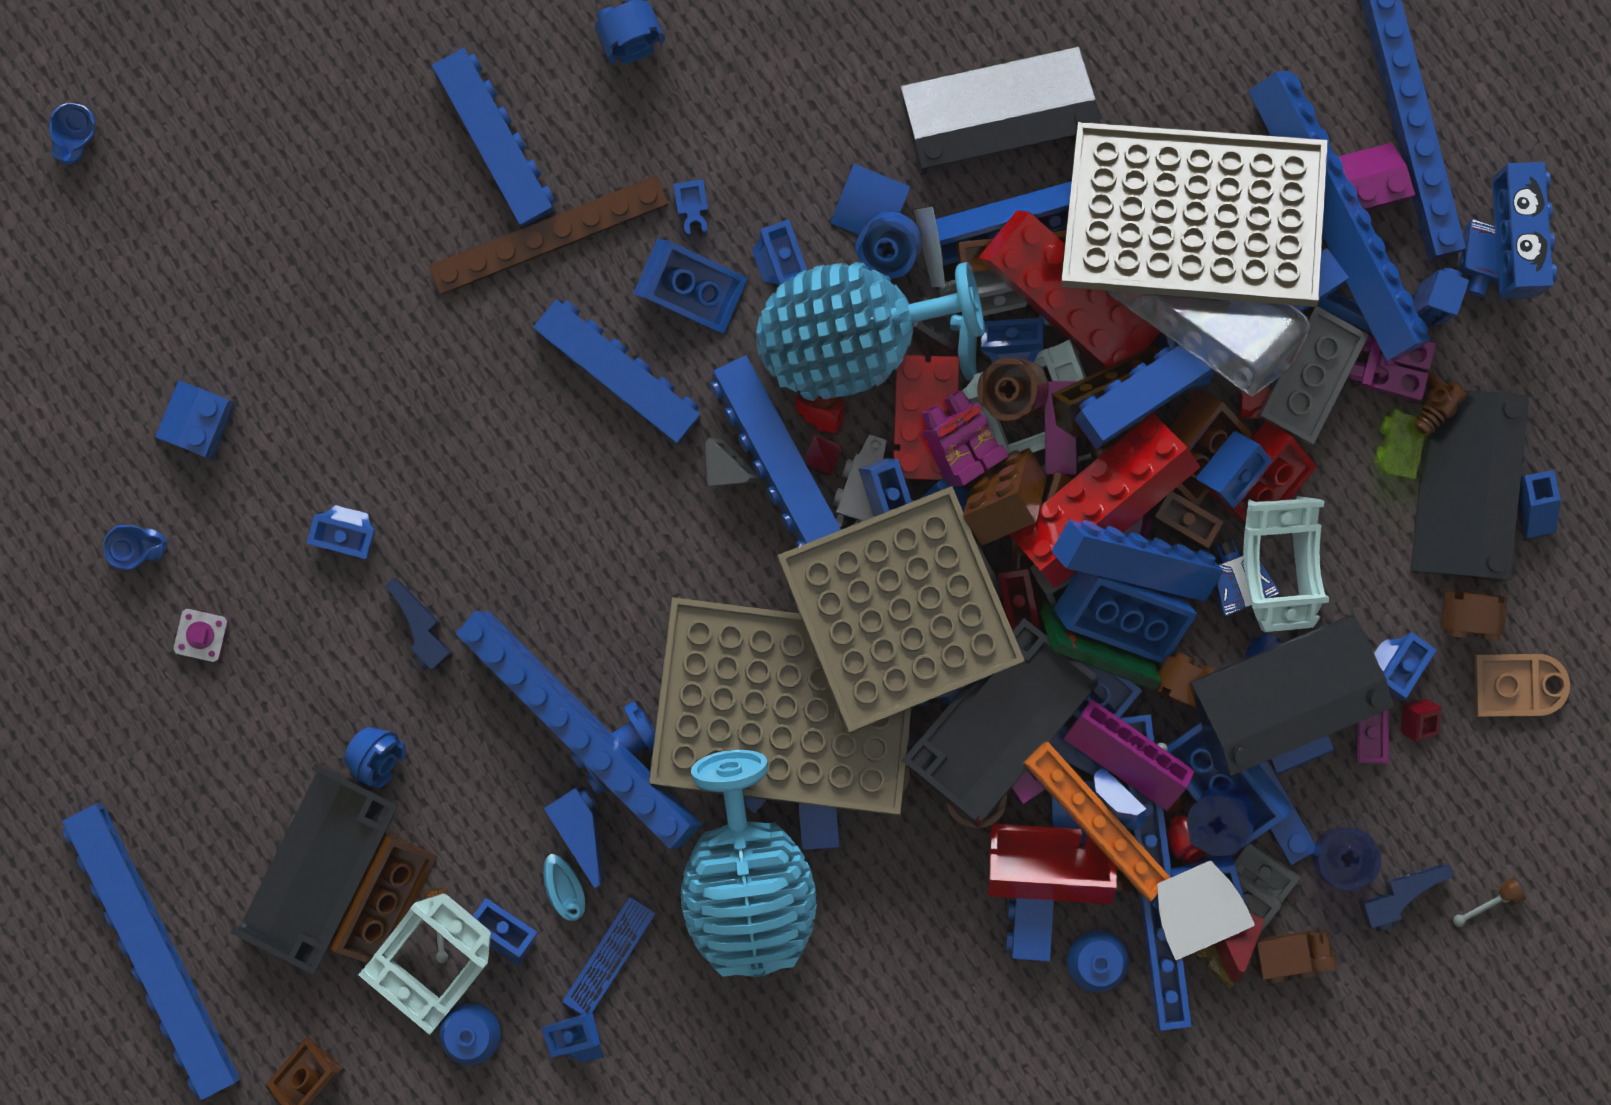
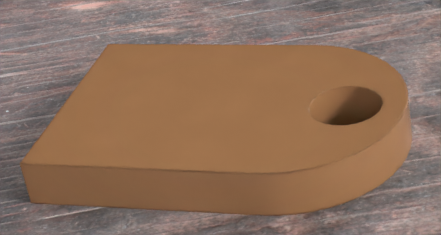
(1517, 685)

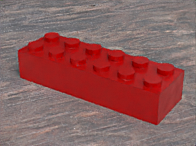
(1032, 265)
(1110, 492)

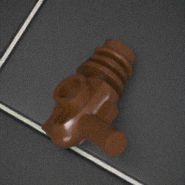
(1440, 405)

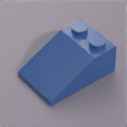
(690, 285)
(578, 826)

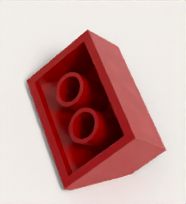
(1281, 478)

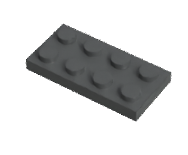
(1308, 391)

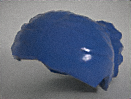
(71, 130)
(131, 546)

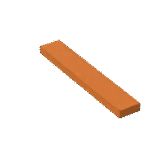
(1096, 820)

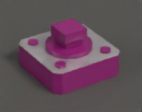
(201, 635)

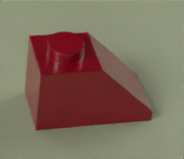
(1021, 597)
(1237, 949)

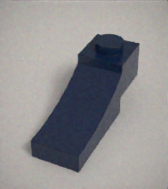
(428, 647)
(1386, 909)

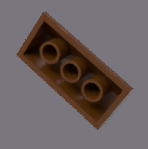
(382, 897)

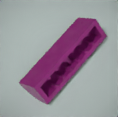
(1129, 755)

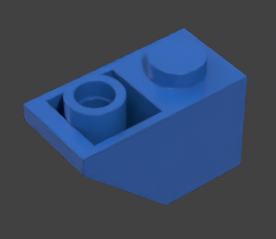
(1539, 504)

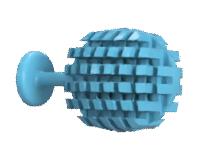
(849, 327)
(746, 882)

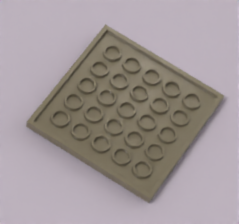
(900, 609)

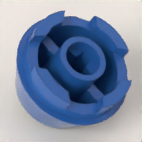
(373, 756)
(1098, 961)
(469, 1033)

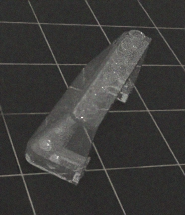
(1237, 339)

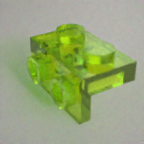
(1400, 447)

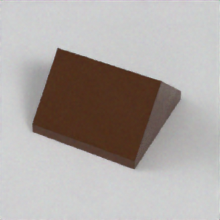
(304, 1075)

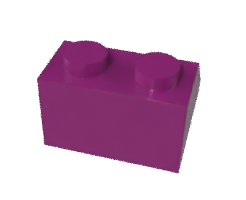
(1378, 176)

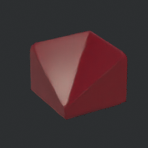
(823, 455)
(1421, 719)

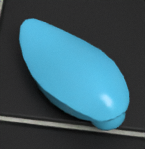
(966, 349)
(563, 888)

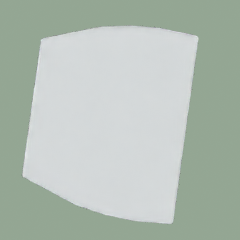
(931, 246)
(1200, 909)

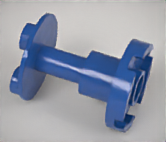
(634, 736)

